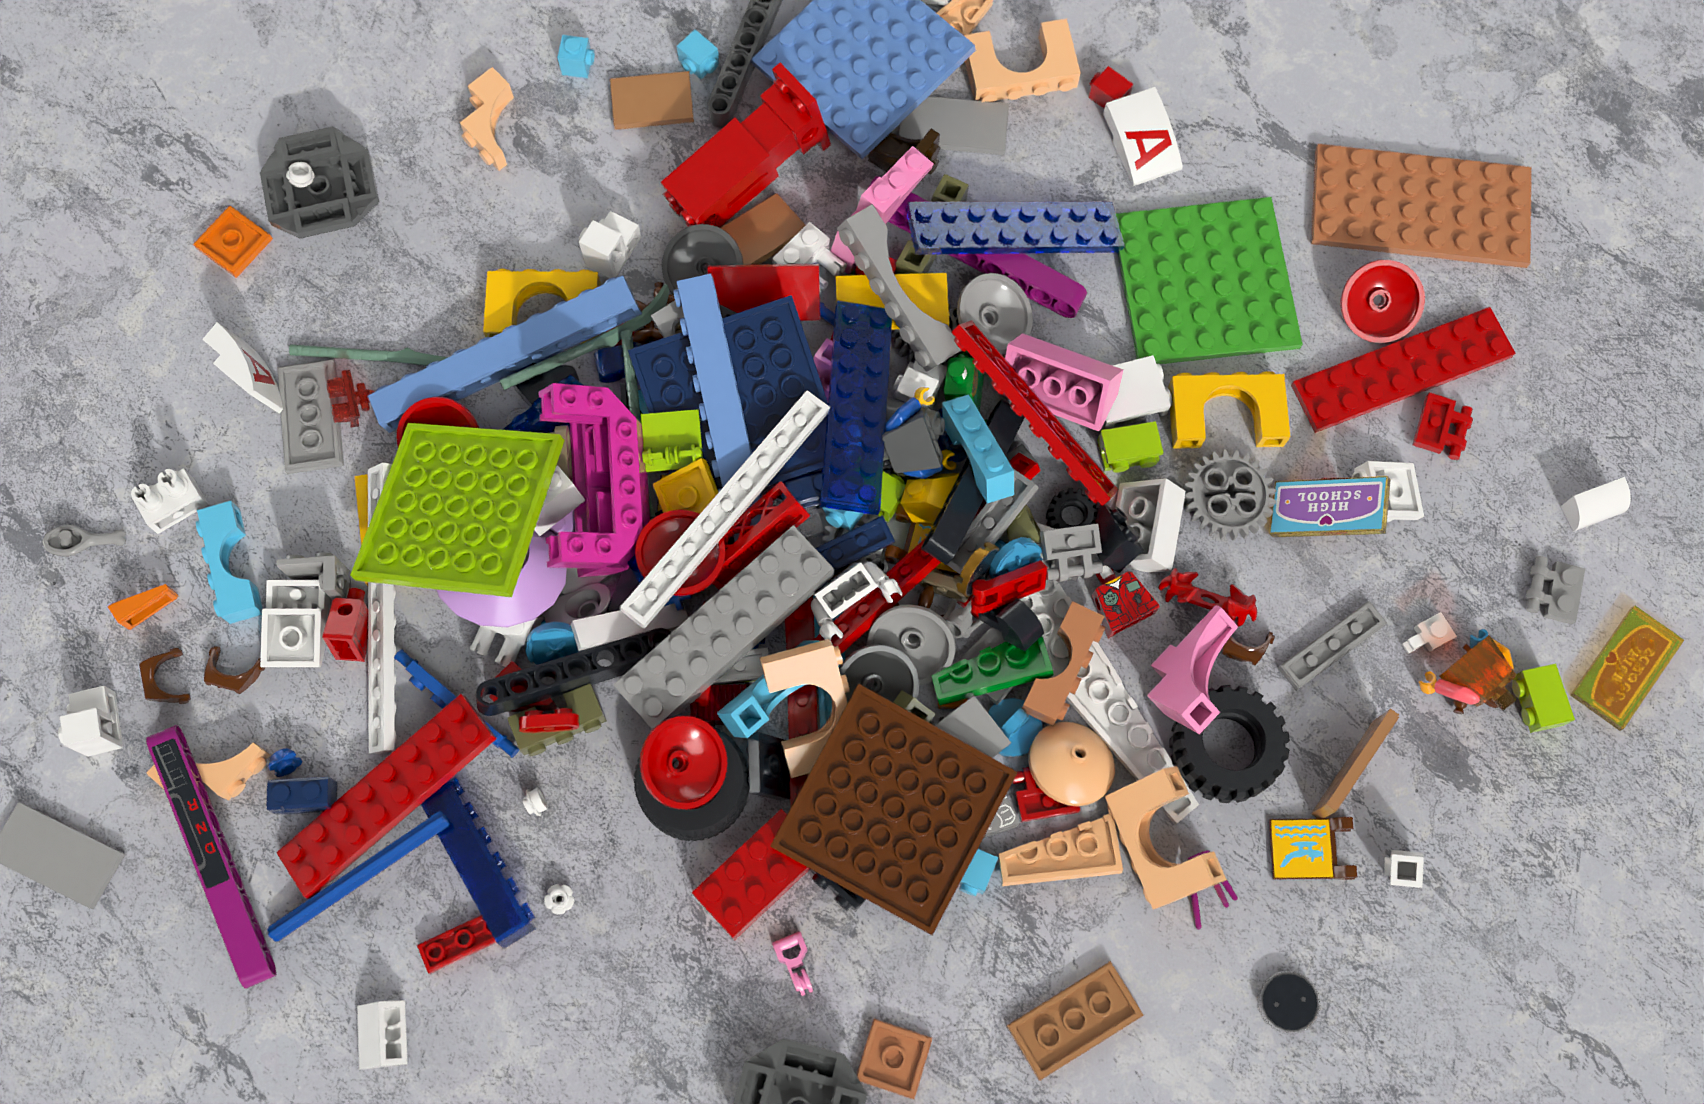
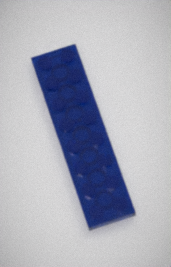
(1014, 227)
(856, 409)

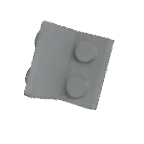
(325, 567)

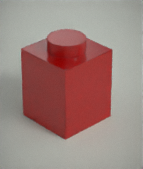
(1109, 87)

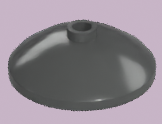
(693, 249)
(884, 664)

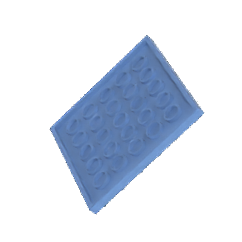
(866, 62)

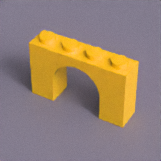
(511, 289)
(1260, 392)

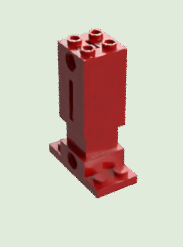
(746, 154)

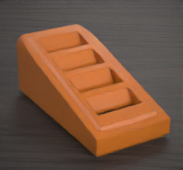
(141, 606)

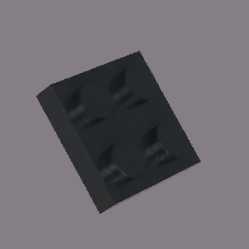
(767, 767)

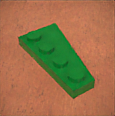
(992, 671)

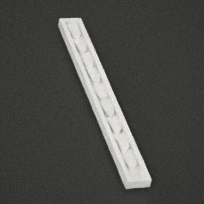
(724, 510)
(380, 641)

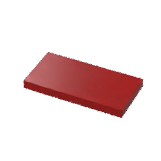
(755, 285)

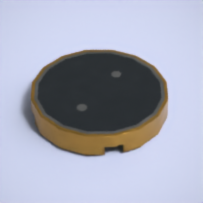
(976, 568)

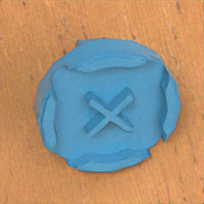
(1014, 555)
(550, 642)
(1016, 725)

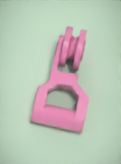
(800, 982)

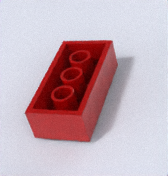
(749, 881)

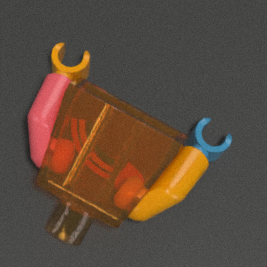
(1476, 675)

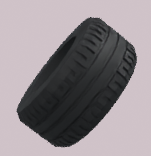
(706, 820)

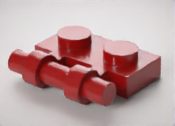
(1435, 423)
(1034, 803)

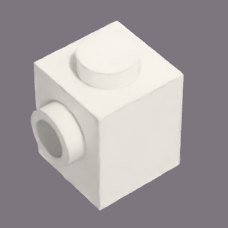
(1405, 868)

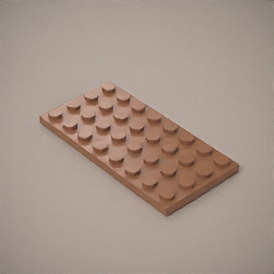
(1422, 206)

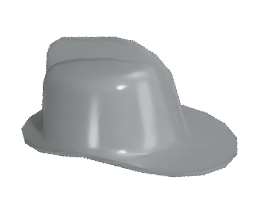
(580, 604)

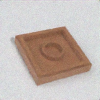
(894, 1058)

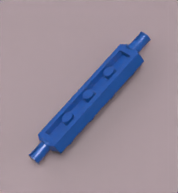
(443, 696)

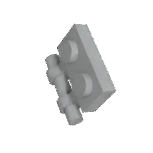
(1071, 542)
(1563, 590)

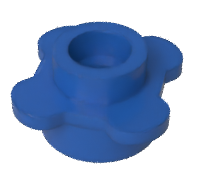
(284, 762)

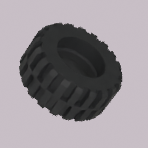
(1268, 745)

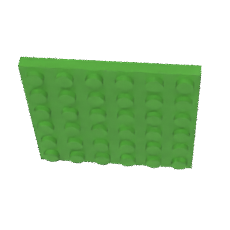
(1207, 281)

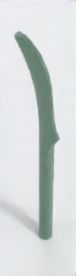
(608, 339)
(403, 356)
(631, 385)

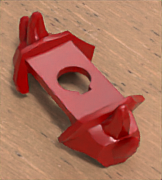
(1235, 606)

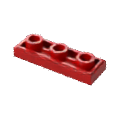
(447, 946)

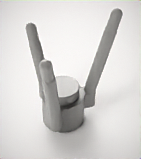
(961, 619)

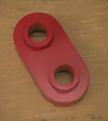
(537, 722)

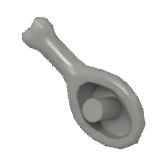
(71, 540)

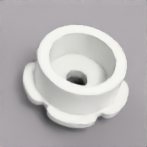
(300, 174)
(535, 801)
(566, 902)

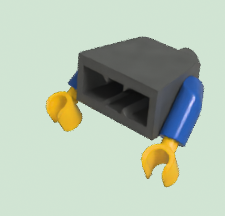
(912, 440)

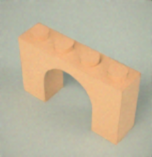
(994, 82)
(812, 665)
(1133, 810)

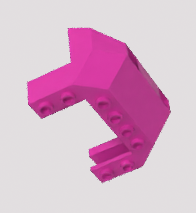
(606, 473)

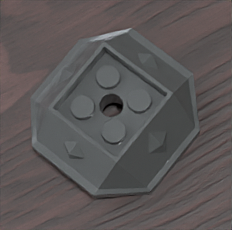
(338, 166)
(798, 1072)

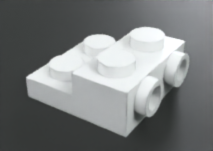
(1404, 490)

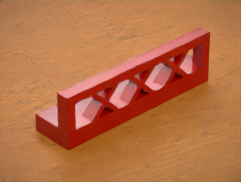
(757, 538)

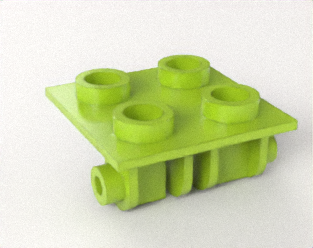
(671, 440)

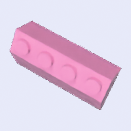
(1065, 380)

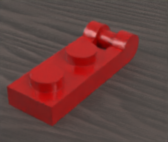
(1007, 587)

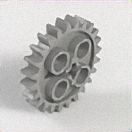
(1233, 518)

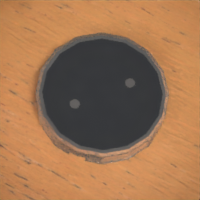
(1288, 1002)

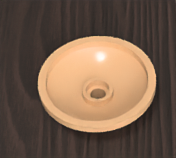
(1064, 774)

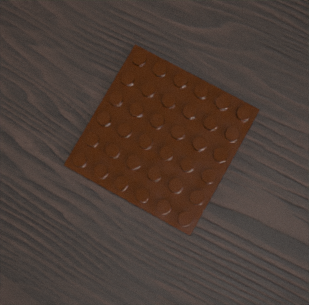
(894, 809)

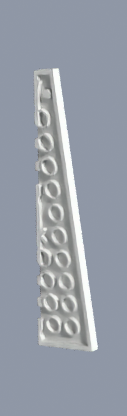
(1103, 699)

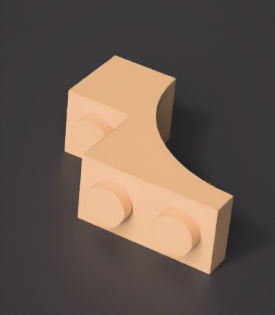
(489, 96)
(228, 776)

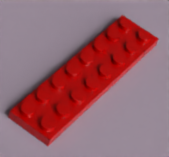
(1402, 369)
(1027, 403)
(385, 796)

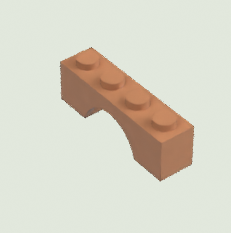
(1078, 632)

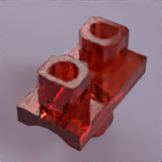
(349, 410)

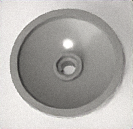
(1003, 305)
(935, 641)

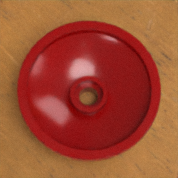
(1399, 306)
(436, 412)
(662, 534)
(699, 757)

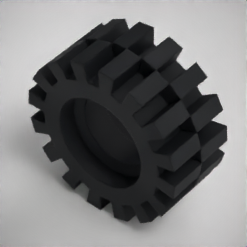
(1067, 499)

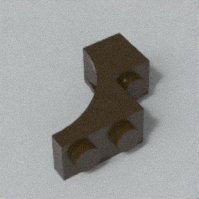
(895, 146)

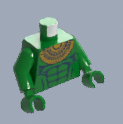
(964, 379)

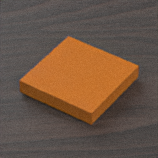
(232, 241)

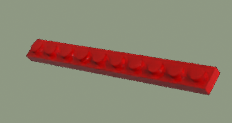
(907, 573)

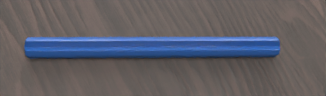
(358, 876)

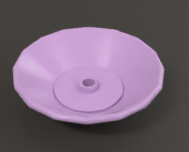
(534, 592)

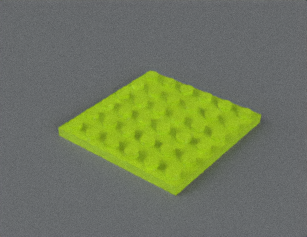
(458, 509)

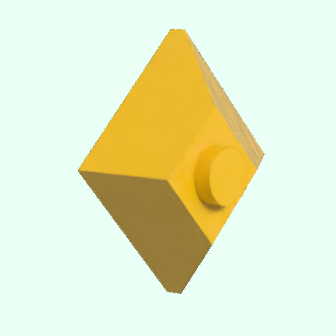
(926, 497)

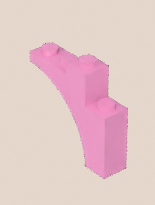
(887, 195)
(1187, 669)

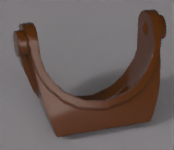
(1242, 653)
(235, 683)
(151, 690)

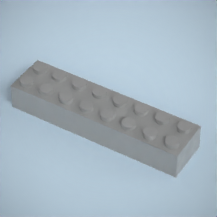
(725, 628)

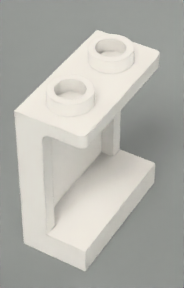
(1139, 392)

